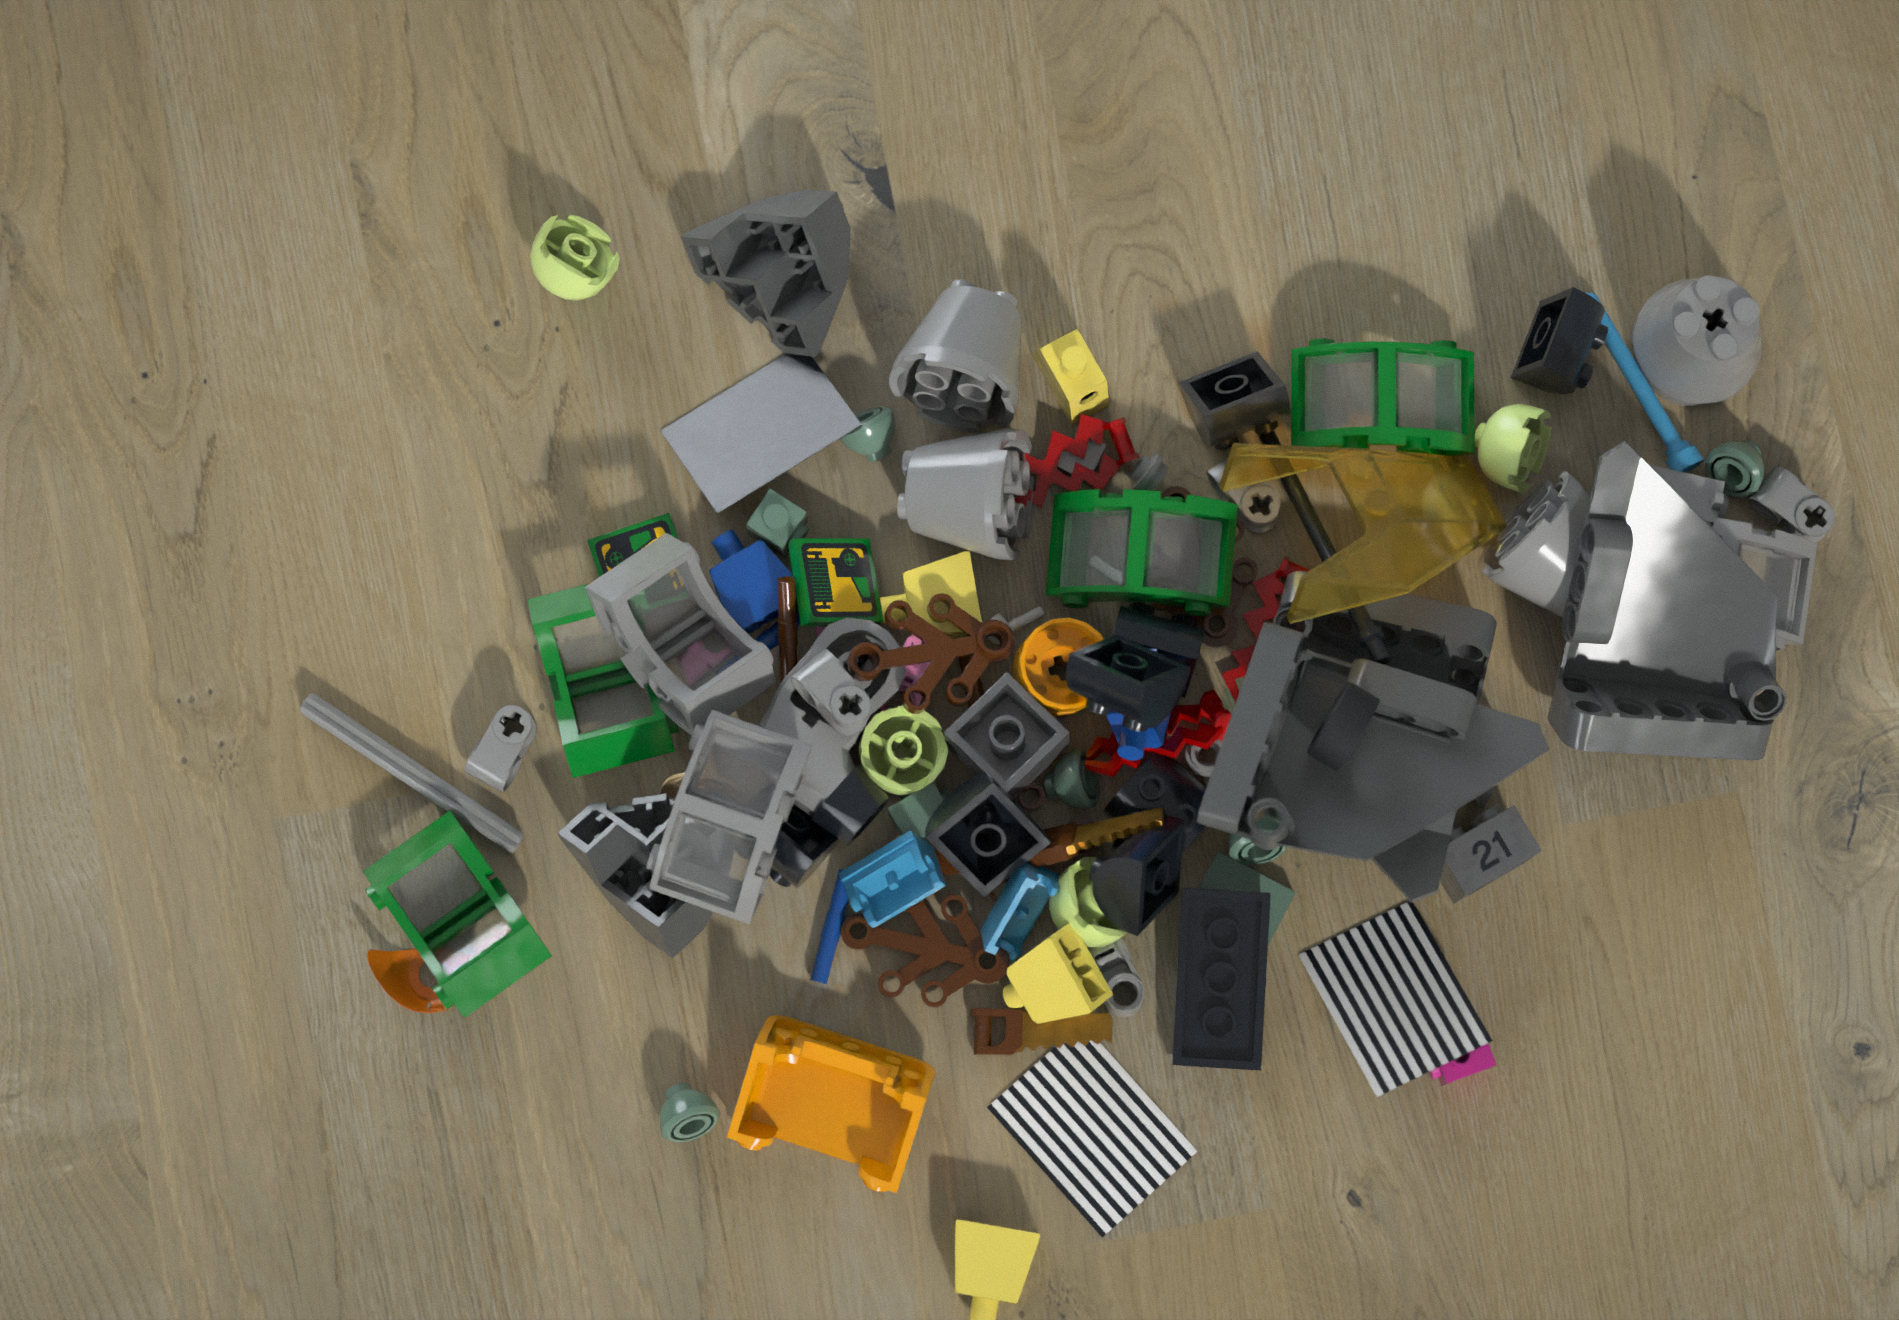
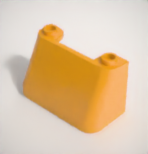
(832, 1098)

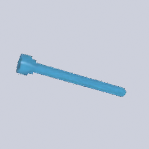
(1680, 453)

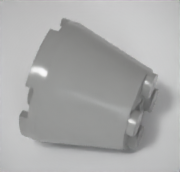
(1684, 357)
(963, 360)
(967, 491)
(1540, 544)

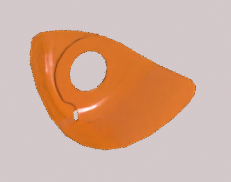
(400, 979)

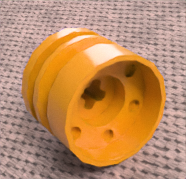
(1037, 655)

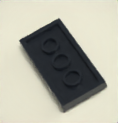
(1221, 979)

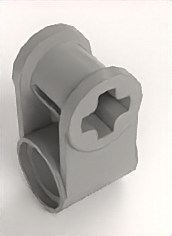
(1260, 494)
(1789, 503)
(827, 687)
(497, 755)
(1118, 970)

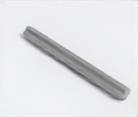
(411, 773)

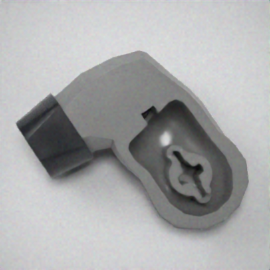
(834, 789)

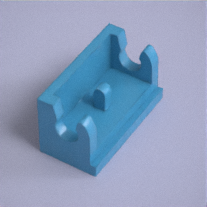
(893, 878)
(1018, 909)

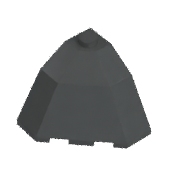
(779, 264)
(615, 851)

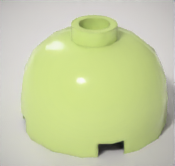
(573, 258)
(1513, 445)
(903, 750)
(1077, 905)

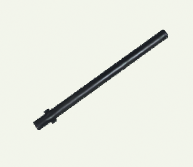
(1369, 635)

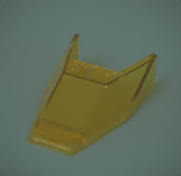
(1413, 511)

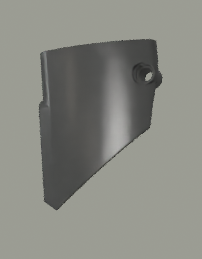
(1662, 629)
(1425, 639)
(1411, 767)

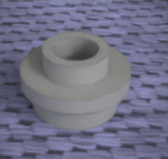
(1148, 473)
(1194, 762)

